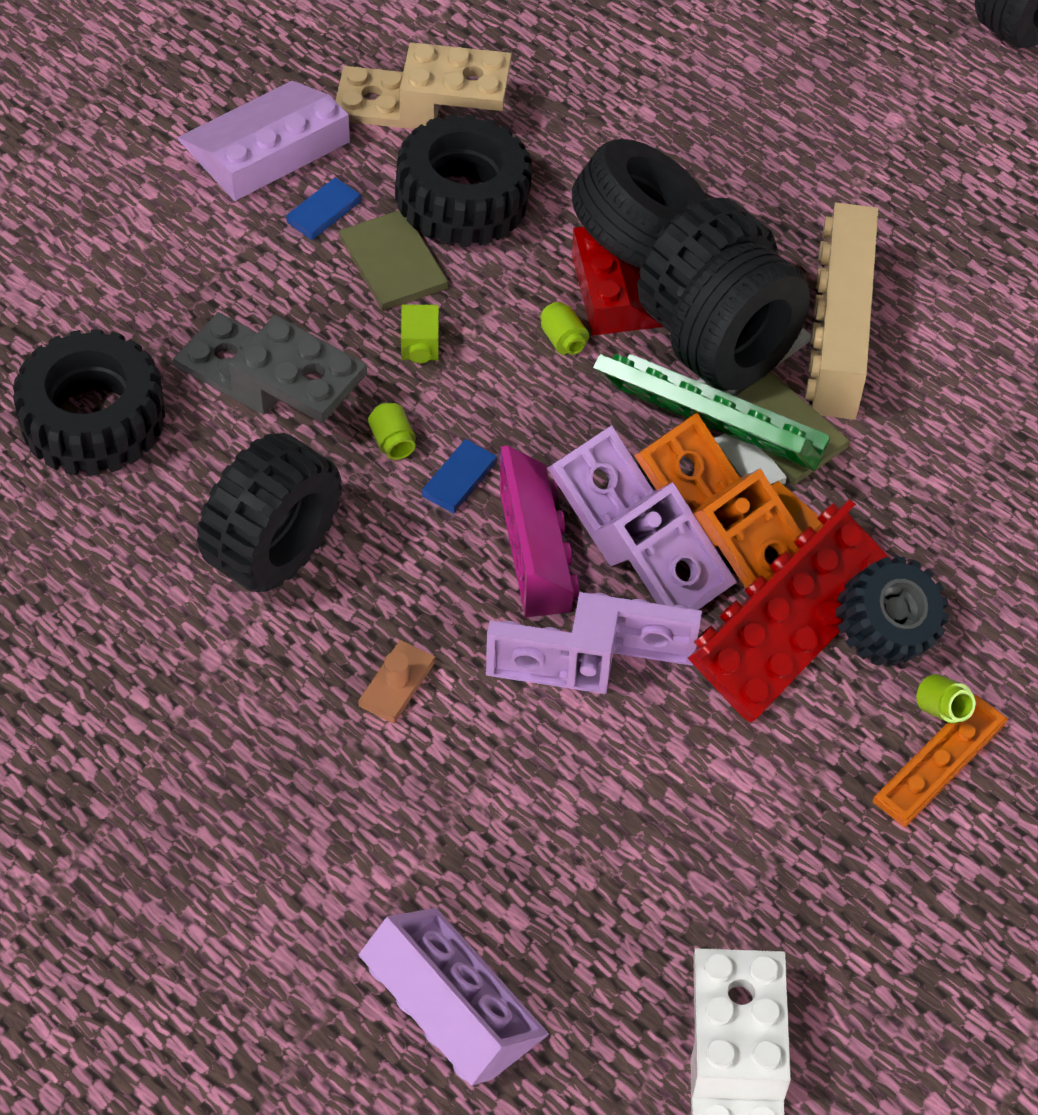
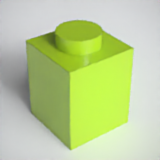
(420, 333)

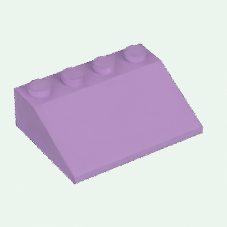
(268, 137)

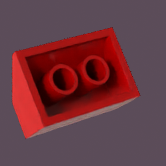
(608, 288)

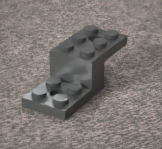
(271, 366)

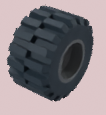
(892, 611)

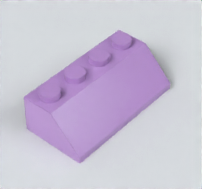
(451, 994)

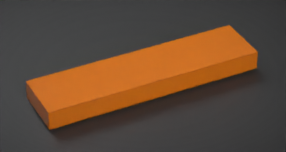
(938, 763)

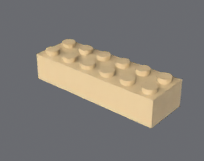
(842, 311)

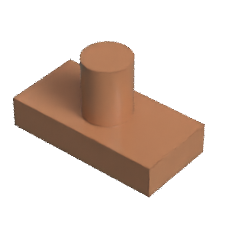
(396, 681)

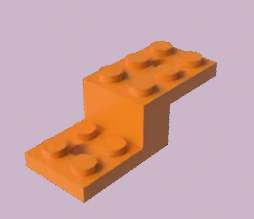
(734, 511)

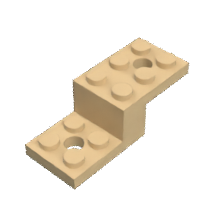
(430, 78)

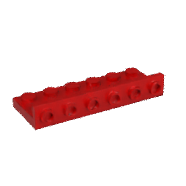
(785, 615)

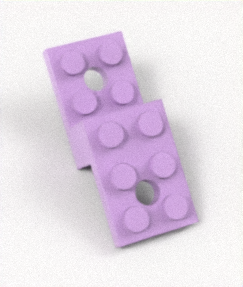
(641, 523)
(585, 656)

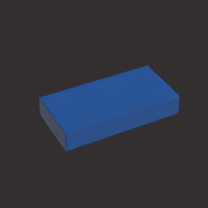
(323, 208)
(459, 476)

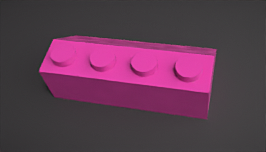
(535, 535)

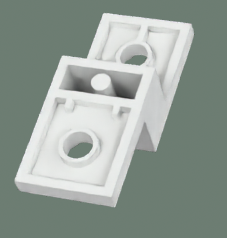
(740, 1049)

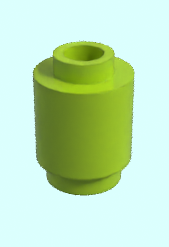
(564, 328)
(392, 430)
(945, 699)

